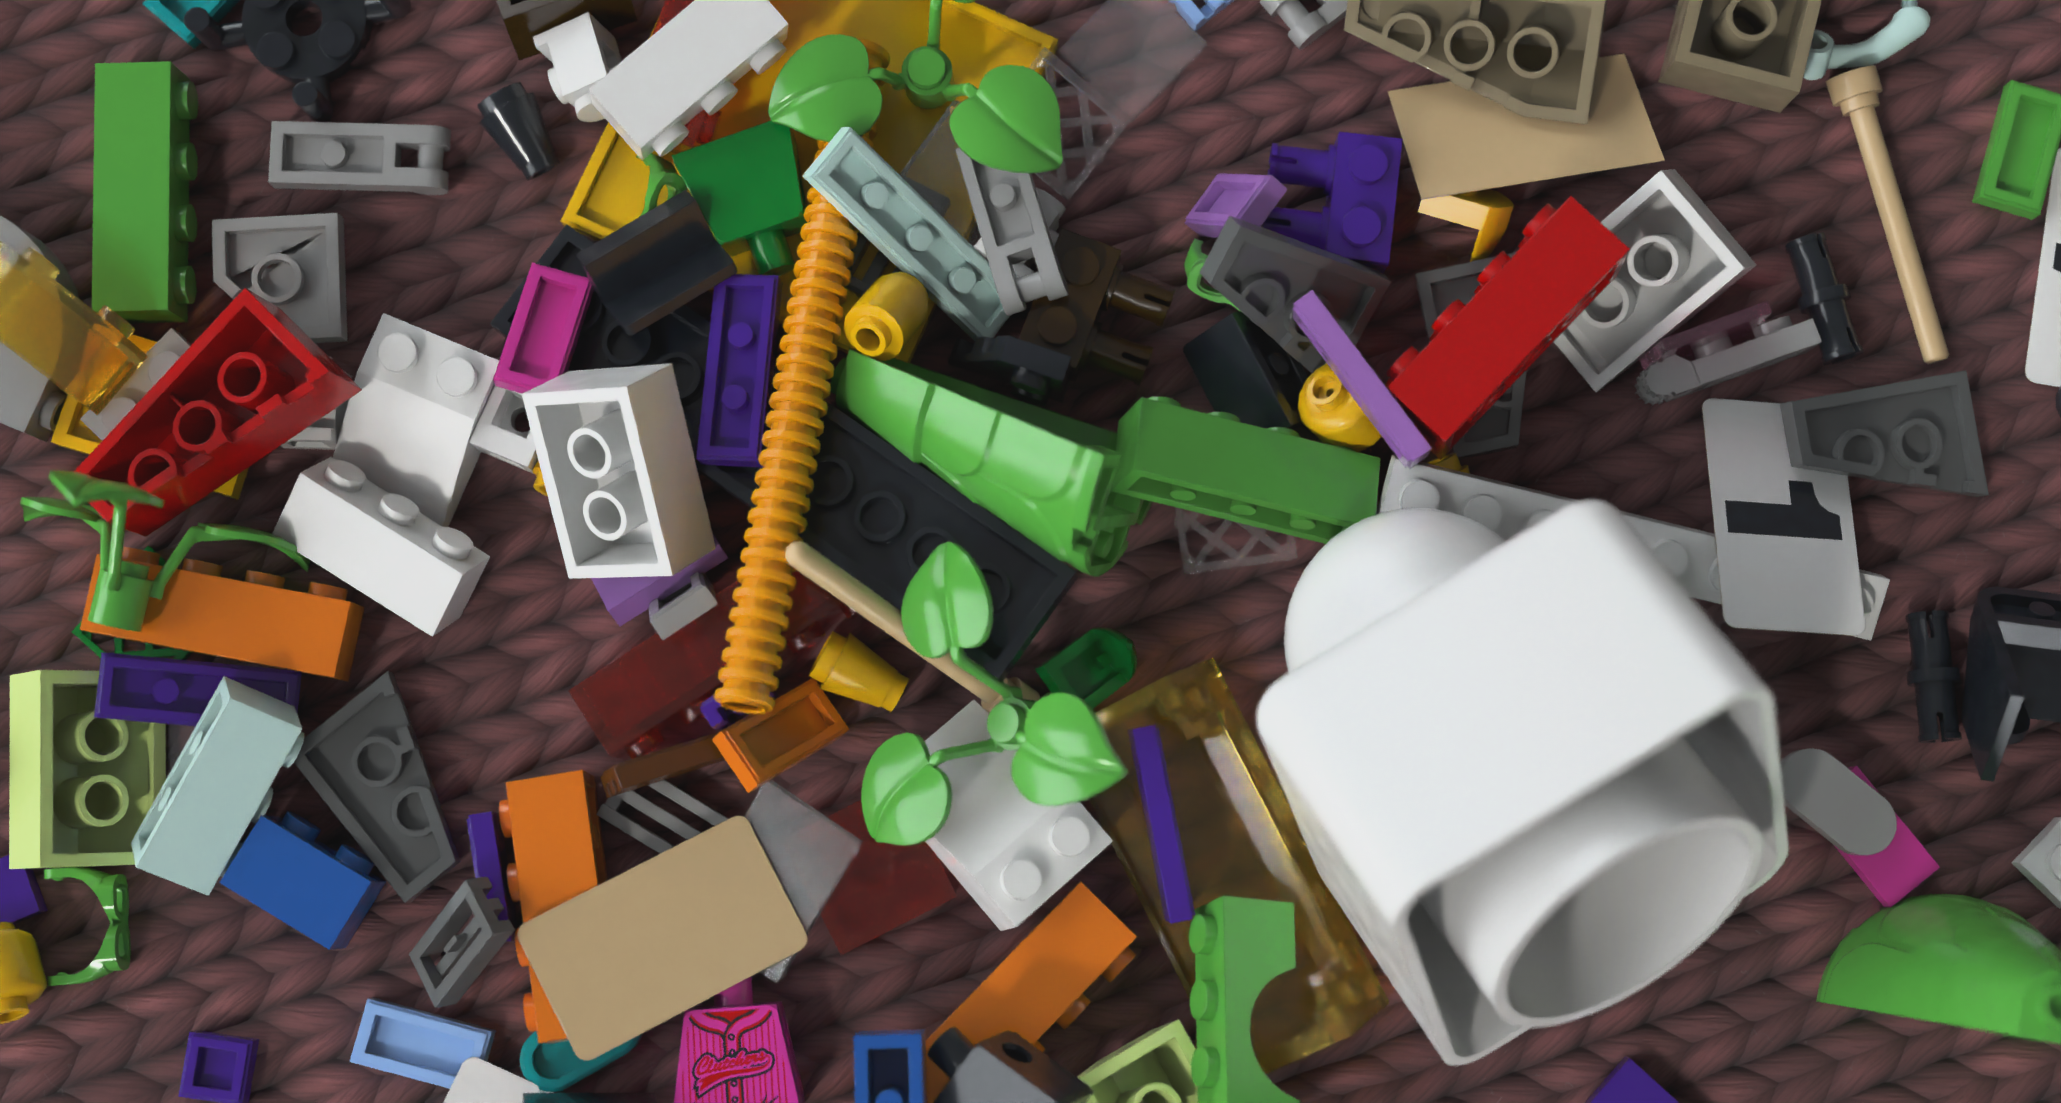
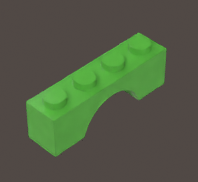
(1237, 952)

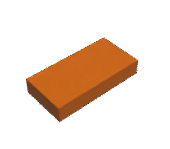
(775, 741)

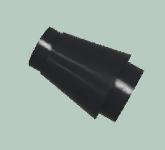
(519, 129)

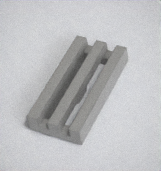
(610, 813)

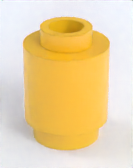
(887, 315)

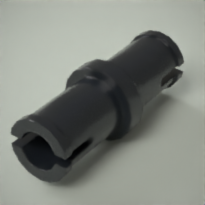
(1824, 298)
(1933, 676)

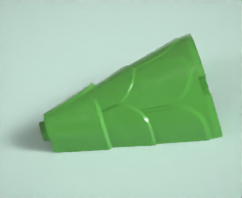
(1007, 455)
(1950, 965)

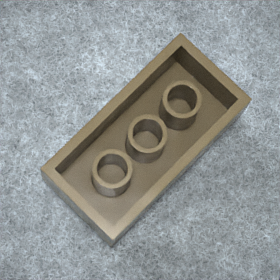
(1741, 49)

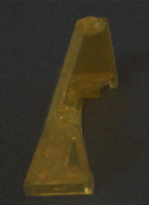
(1236, 844)

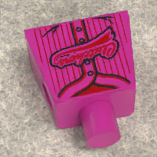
(737, 1052)

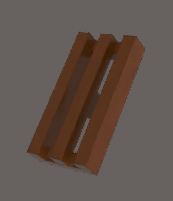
(661, 765)

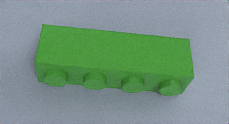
(143, 191)
(1242, 471)

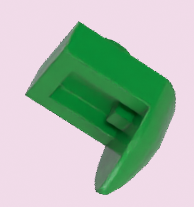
(1091, 665)

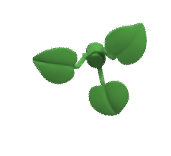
(1003, 123)
(123, 585)
(1057, 739)

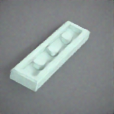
(908, 232)

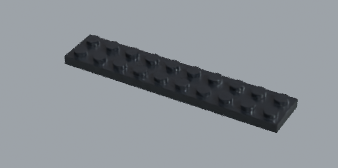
(868, 500)

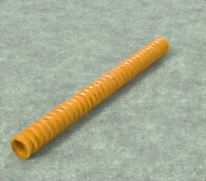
(790, 446)

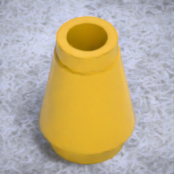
(856, 672)

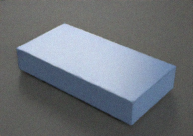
(417, 1042)

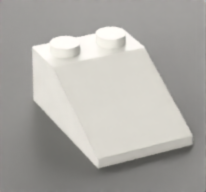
(1672, 272)
(417, 416)
(996, 839)

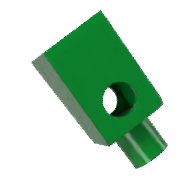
(749, 192)

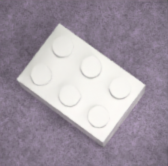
(619, 471)

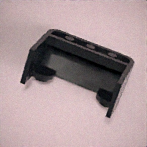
(2010, 670)

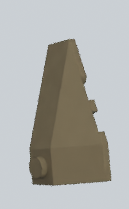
(1517, 52)

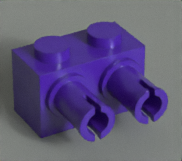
(1361, 194)

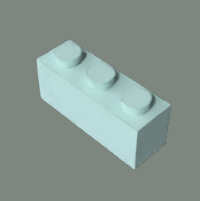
(217, 786)

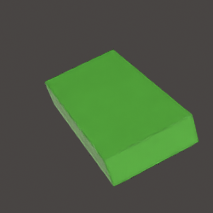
(2020, 150)

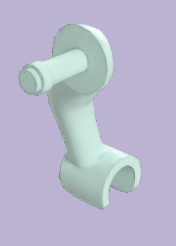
(1902, 30)

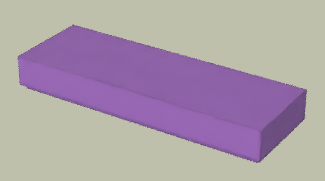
(1360, 380)

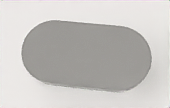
(1837, 802)

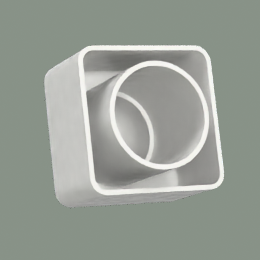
(1520, 763)

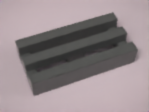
(465, 953)

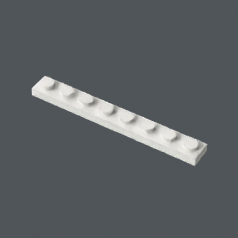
(1512, 509)

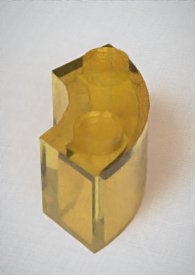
(60, 334)

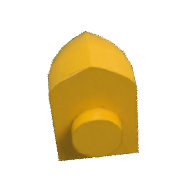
(1480, 210)

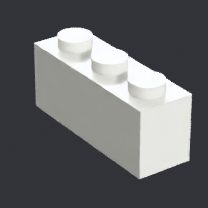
(687, 70)
(381, 545)

